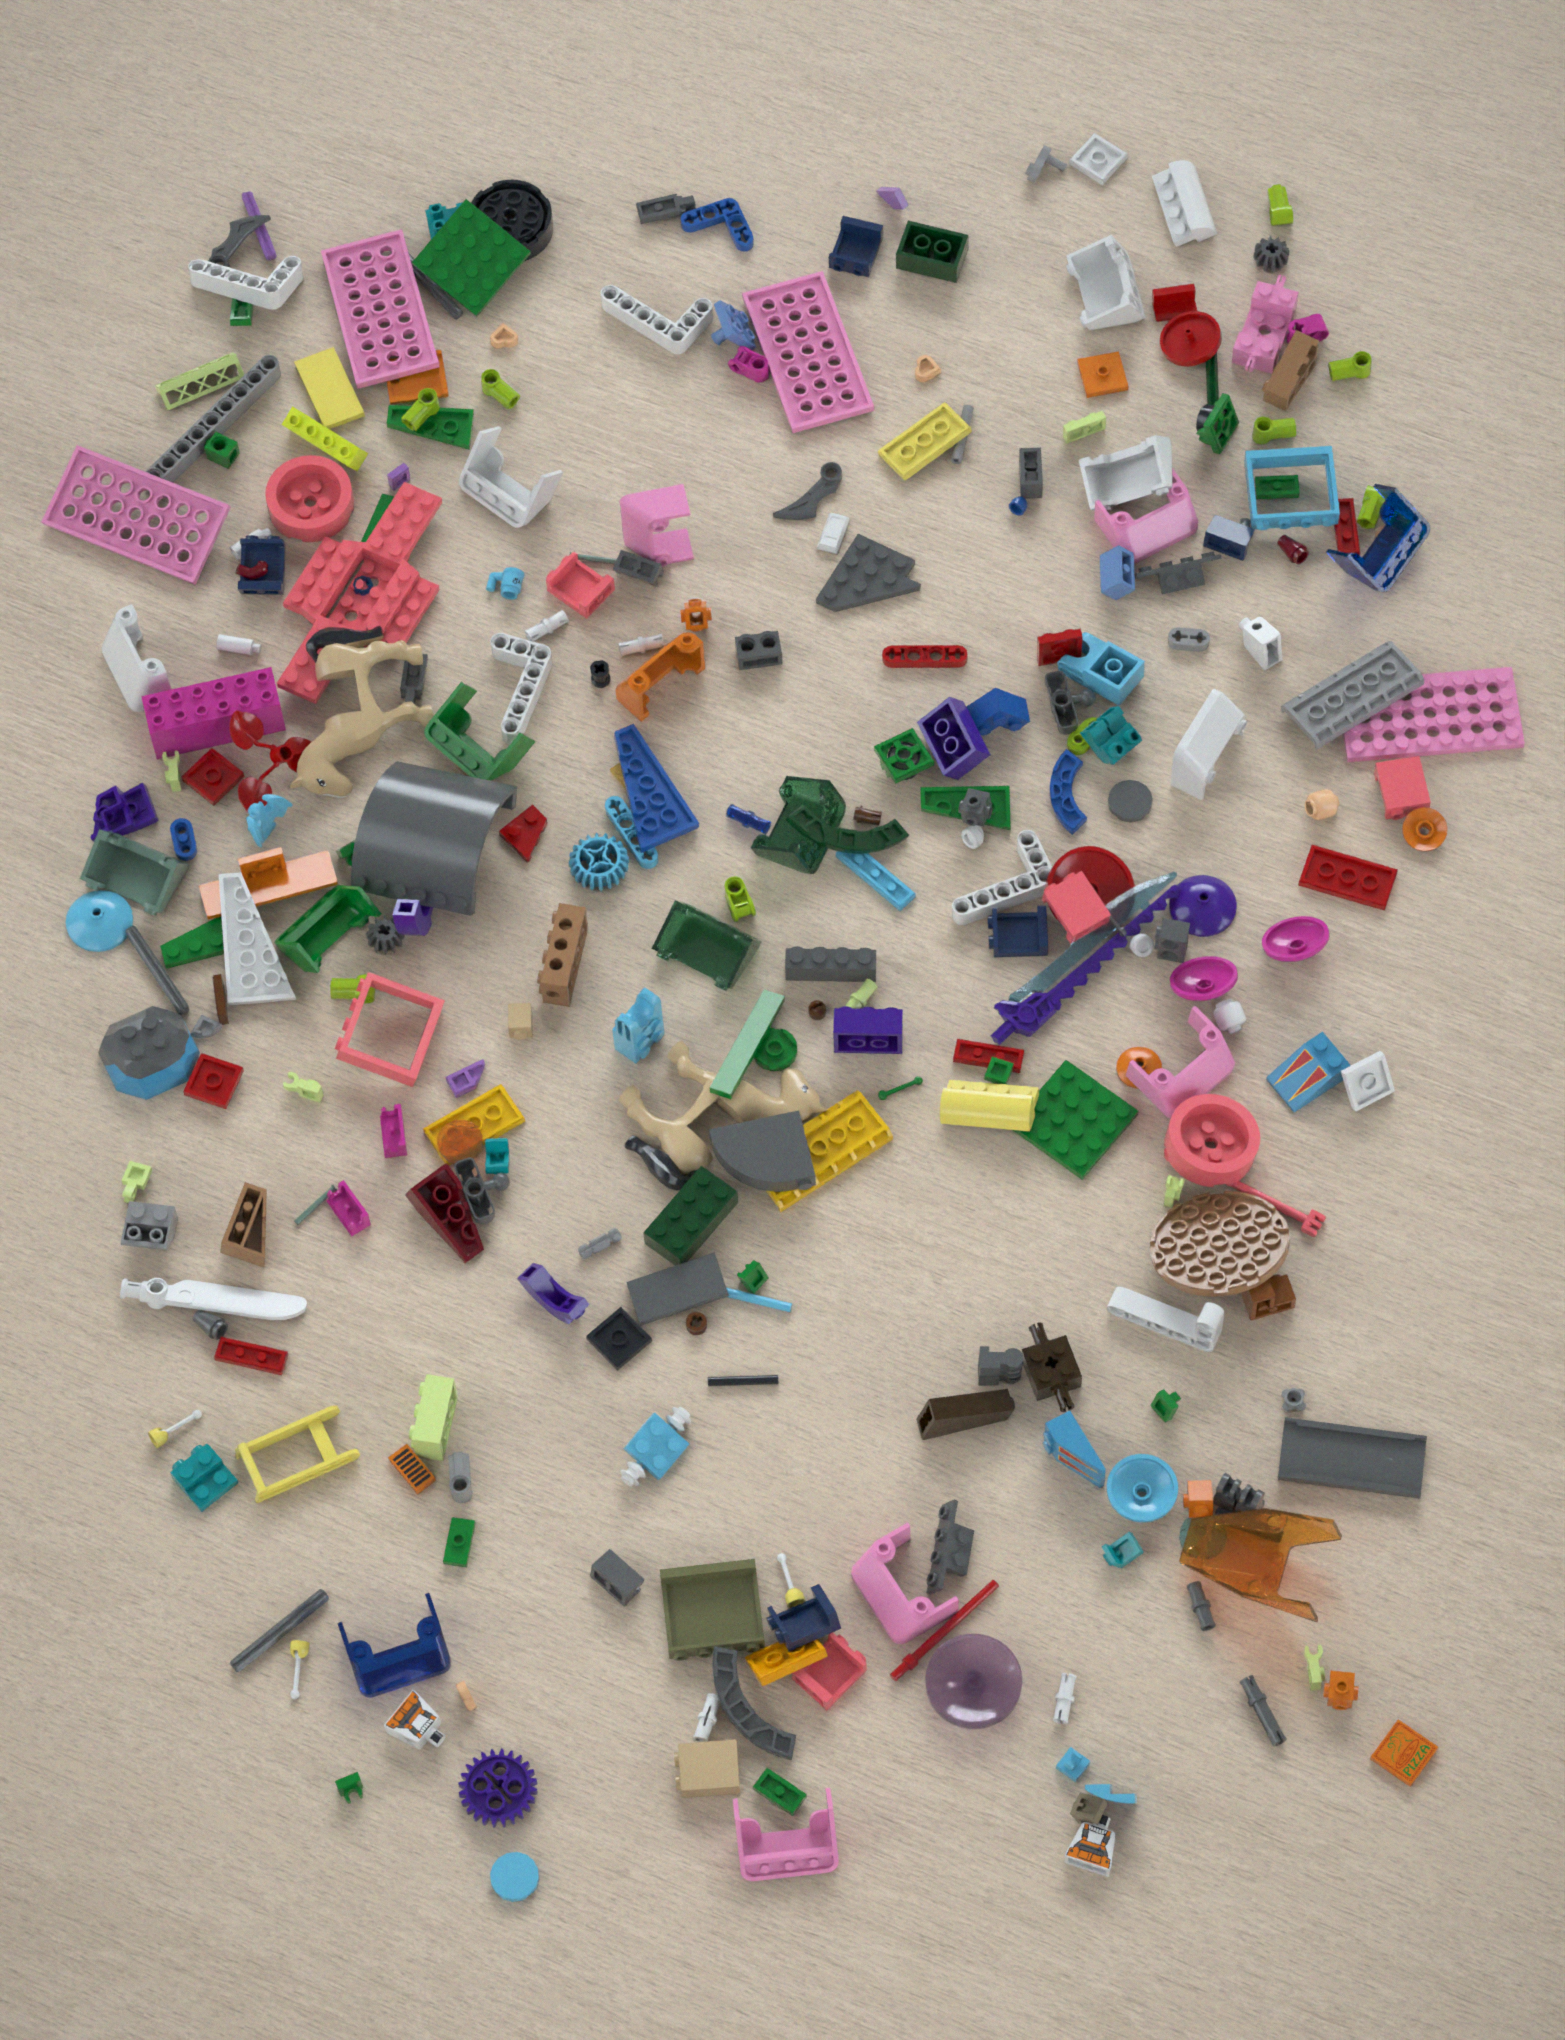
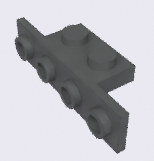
(1181, 575)
(951, 1548)

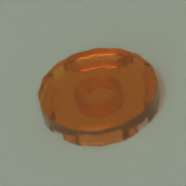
(459, 1141)

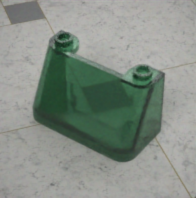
(785, 843)
(705, 944)

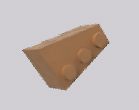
(1291, 371)
(247, 1227)

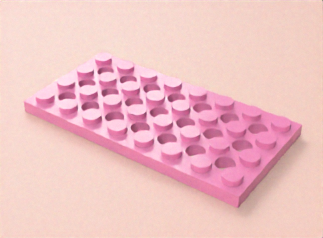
(391, 314)
(814, 340)
(131, 547)
(1445, 742)

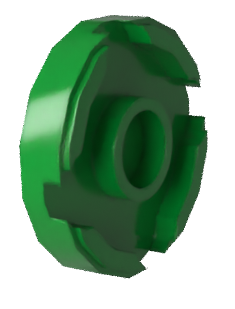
(777, 1050)

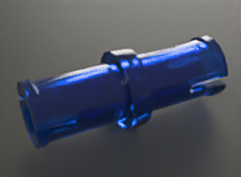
(748, 819)

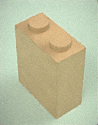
(707, 1768)

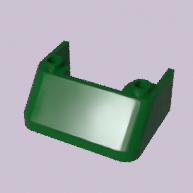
(448, 734)
(325, 924)

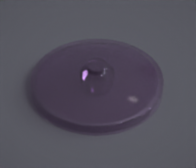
(973, 1681)

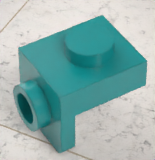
(497, 1156)
(1122, 1551)

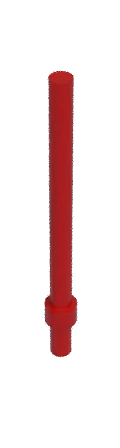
(910, 1661)

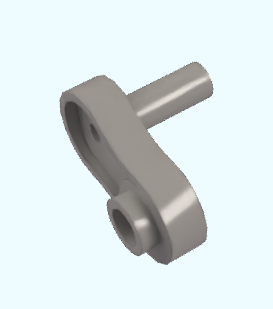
(1034, 169)

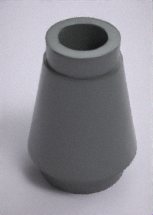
(211, 1324)

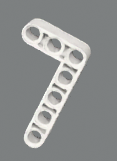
(247, 287)
(655, 322)
(526, 684)
(1010, 887)
(1195, 1331)

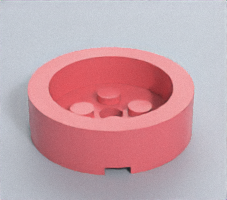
(315, 480)
(1208, 1120)

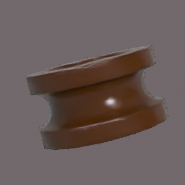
(703, 1324)

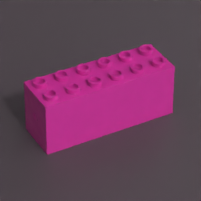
(201, 713)

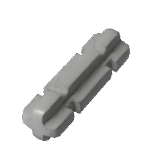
(599, 1243)

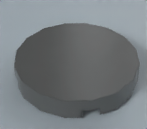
(1130, 800)

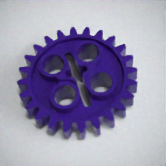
(515, 1775)

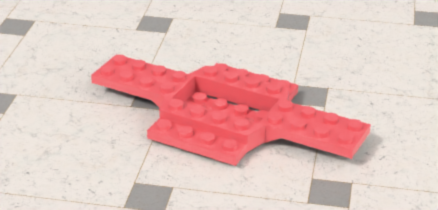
(393, 604)

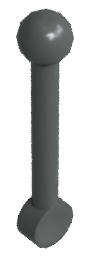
(1121, 930)

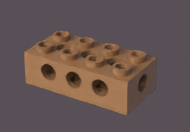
(563, 954)

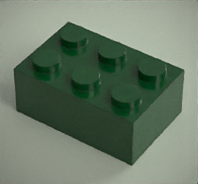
(932, 251)

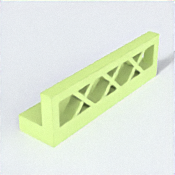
(197, 373)

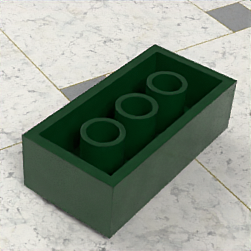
(691, 1217)

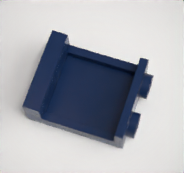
(856, 246)
(271, 551)
(1019, 933)
(805, 1621)

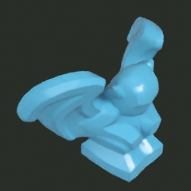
(263, 816)

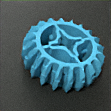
(594, 851)

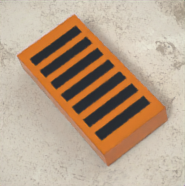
(412, 1469)

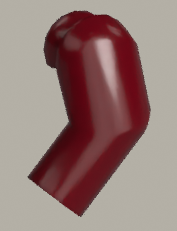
(252, 573)

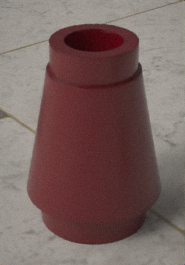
(1293, 549)

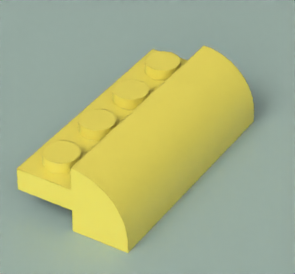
(988, 1105)

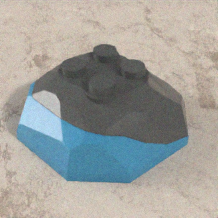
(148, 1052)

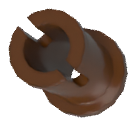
(867, 815)

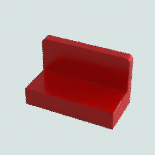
(1173, 301)

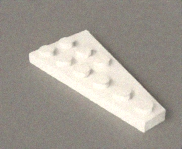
(249, 955)

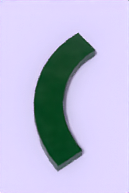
(845, 839)

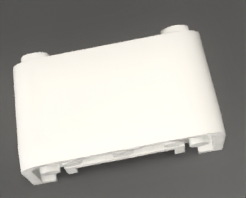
(1106, 284)
(1129, 473)
(132, 675)

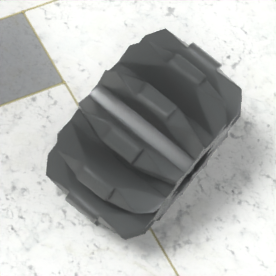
(1271, 254)
(377, 938)

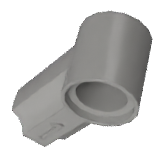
(460, 1476)

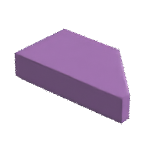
(893, 197)
(466, 1078)

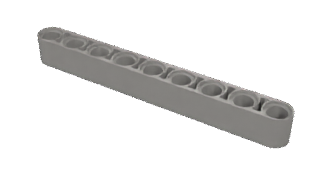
(219, 416)

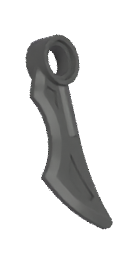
(239, 231)
(806, 505)

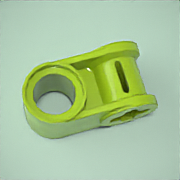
(739, 902)

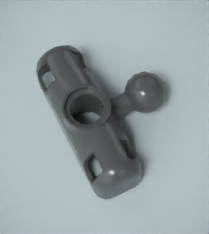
(1065, 713)
(479, 1202)

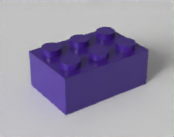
(953, 738)
(868, 1030)

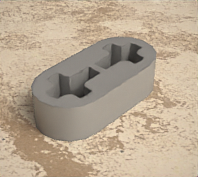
(1188, 639)

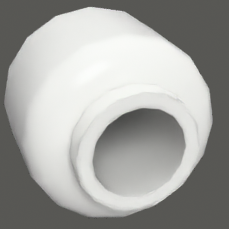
(1229, 1016)

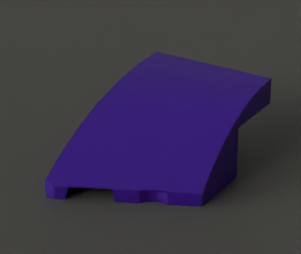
(124, 811)

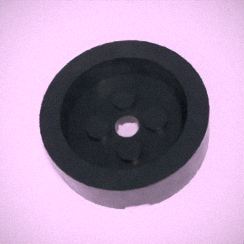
(532, 212)

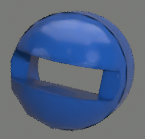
(1018, 505)

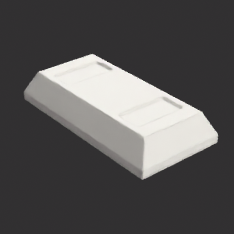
(833, 533)

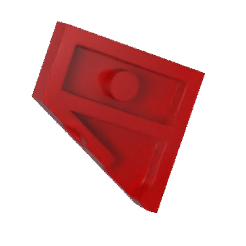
(524, 831)

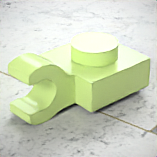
(173, 774)
(308, 1089)
(135, 1178)
(1173, 1191)
(1315, 1672)

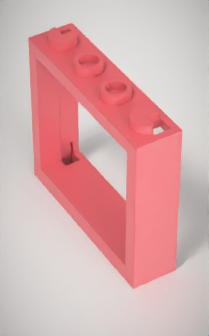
(375, 1064)

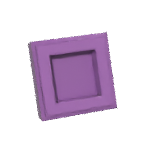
(398, 476)

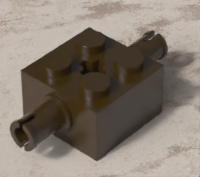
(1038, 1363)

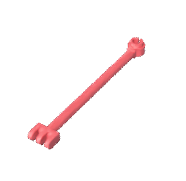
(1307, 1220)

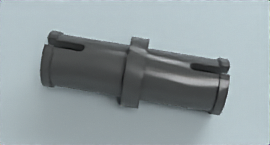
(1201, 1606)

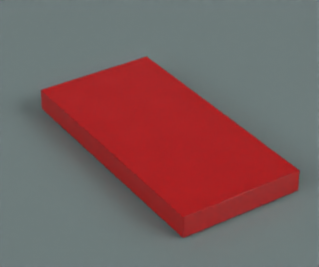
(1348, 877)

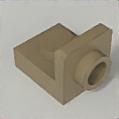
(1088, 1808)

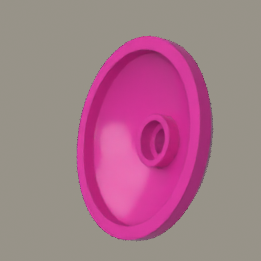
(1295, 939)
(1203, 978)

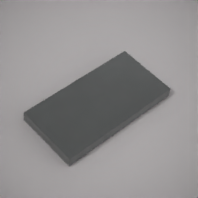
(677, 1289)

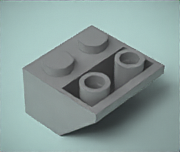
(149, 1225)

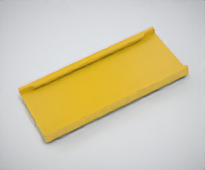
(838, 1142)

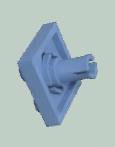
(733, 325)

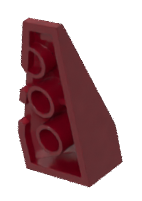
(444, 1208)

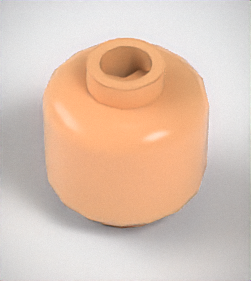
(1321, 804)

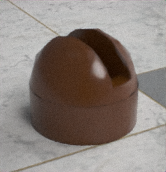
(819, 1012)

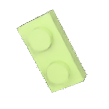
(1083, 427)

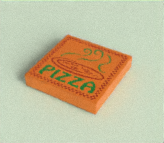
(1404, 1753)

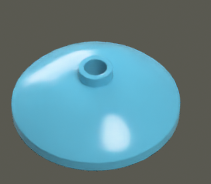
(100, 931)
(1143, 1474)

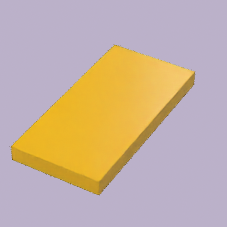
(491, 1112)

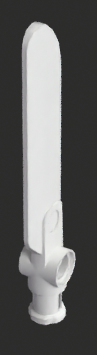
(215, 1298)

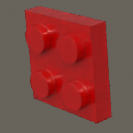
(1054, 646)
(212, 776)
(213, 1081)

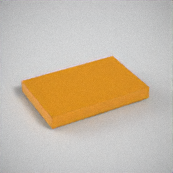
(776, 1661)

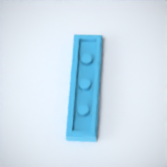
(878, 878)

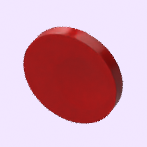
(1190, 338)

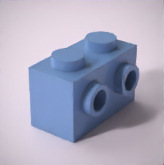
(1117, 572)

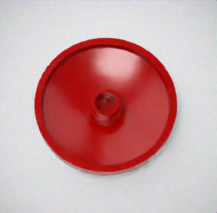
(1101, 867)

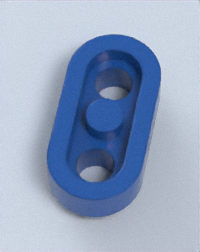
(183, 841)

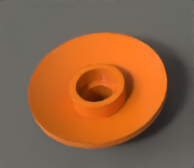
(1428, 819)
(1138, 1054)

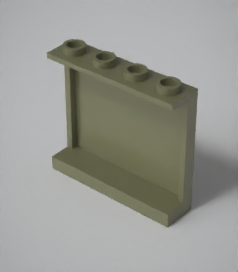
(712, 1608)

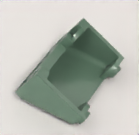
(133, 871)

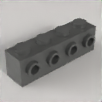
(830, 964)

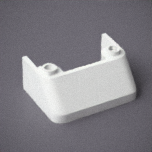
(498, 491)
(1204, 743)

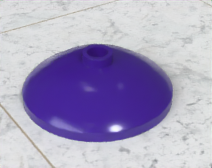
(1205, 916)

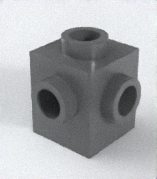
(975, 807)

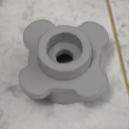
(1297, 1394)

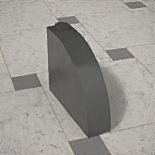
(766, 1152)

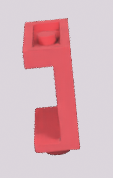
(579, 585)
(1402, 786)
(1076, 906)
(832, 1675)

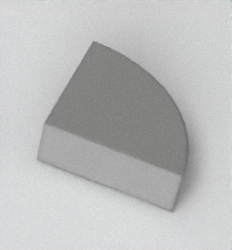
(205, 1027)

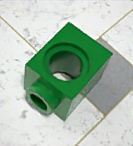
(223, 457)

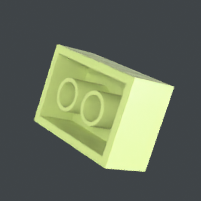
(433, 1417)

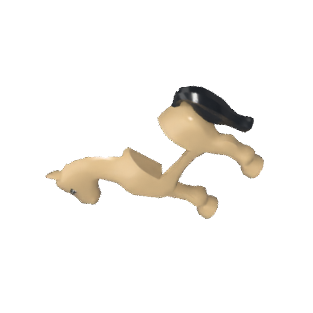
(358, 730)
(680, 1147)

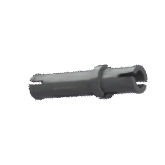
(1258, 1702)

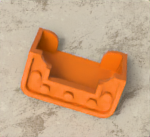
(681, 653)

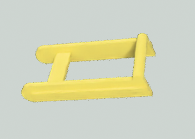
(322, 1440)

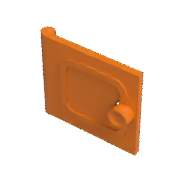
(410, 386)

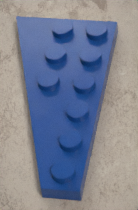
(654, 800)

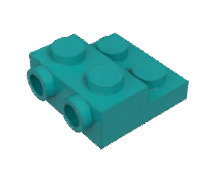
(203, 1476)

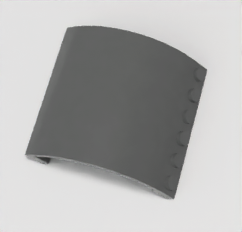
(426, 835)

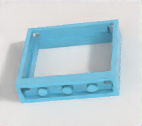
(1290, 458)

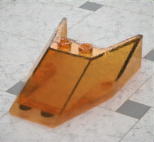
(1251, 1552)

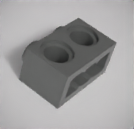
(1030, 472)
(759, 655)
(1172, 940)

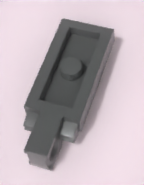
(664, 207)
(413, 680)

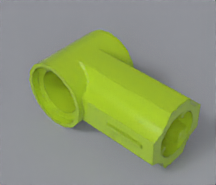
(1280, 210)
(1350, 367)
(499, 390)
(421, 410)
(1272, 429)
(1370, 509)
(346, 989)

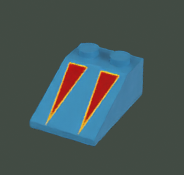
(1308, 1072)
(1072, 1449)

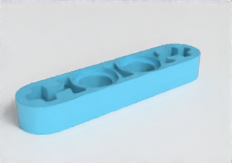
(629, 833)

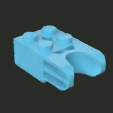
(1104, 669)
(639, 1027)

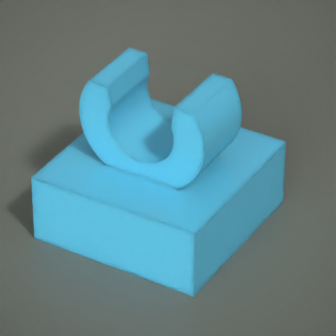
(1073, 1764)

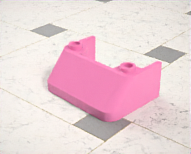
(650, 513)
(1154, 530)
(1196, 1079)
(898, 1616)
(790, 1851)

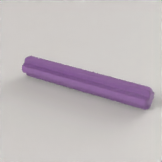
(261, 232)

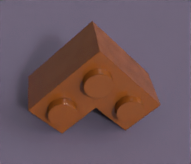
(1269, 1297)

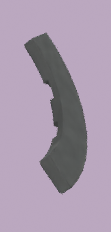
(741, 1713)

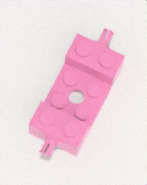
(1270, 310)

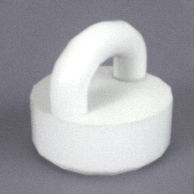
(973, 836)
(1142, 945)

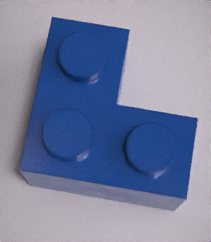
(999, 709)

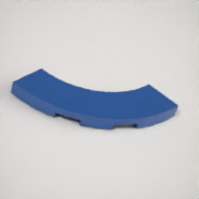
(1061, 792)

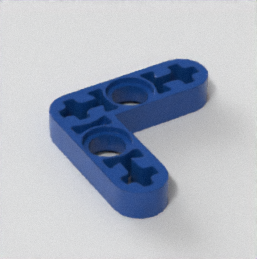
(727, 217)

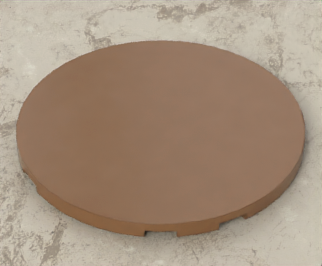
(1219, 1244)

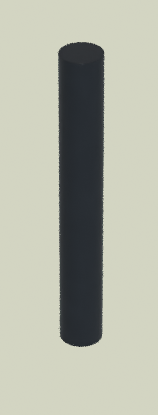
(743, 1380)

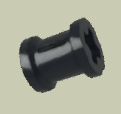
(600, 674)

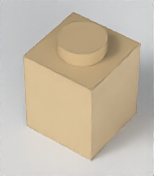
(520, 1020)

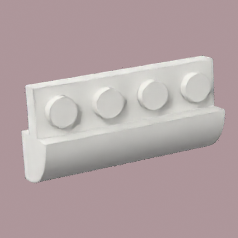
(1184, 203)

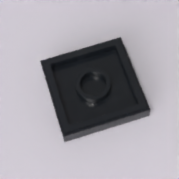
(619, 1338)

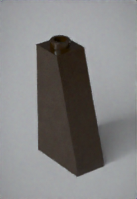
(964, 1412)

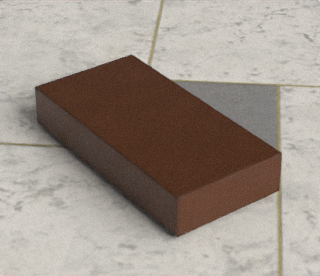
(220, 999)

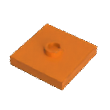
(1102, 374)

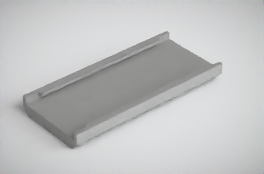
(1354, 694)

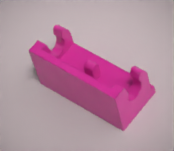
(393, 1132)
(348, 1209)

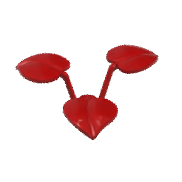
(246, 731)

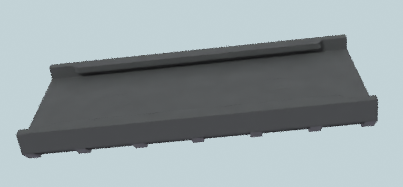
(1352, 1457)

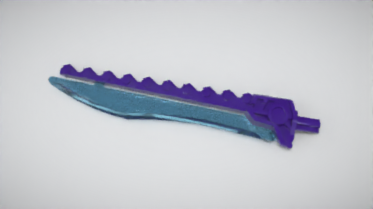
(1040, 1007)

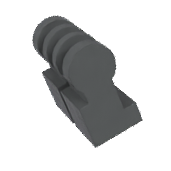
(999, 1366)
(1229, 1494)

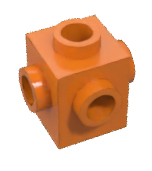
(698, 622)
(1341, 1690)

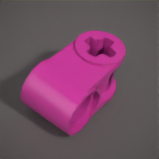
(1312, 326)
(747, 363)

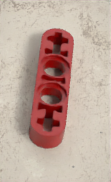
(924, 660)

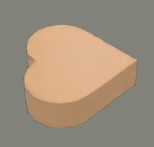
(503, 337)
(926, 369)
(466, 1696)

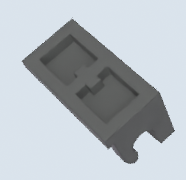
(638, 567)
(616, 1577)

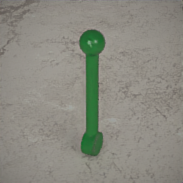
(883, 1094)

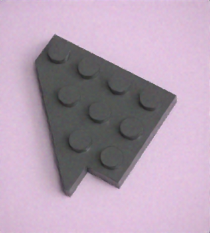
(867, 575)

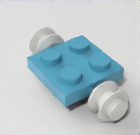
(656, 1446)

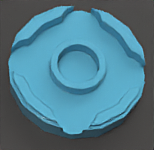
(514, 1876)

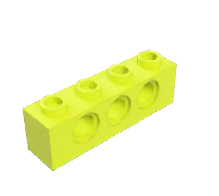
(324, 439)

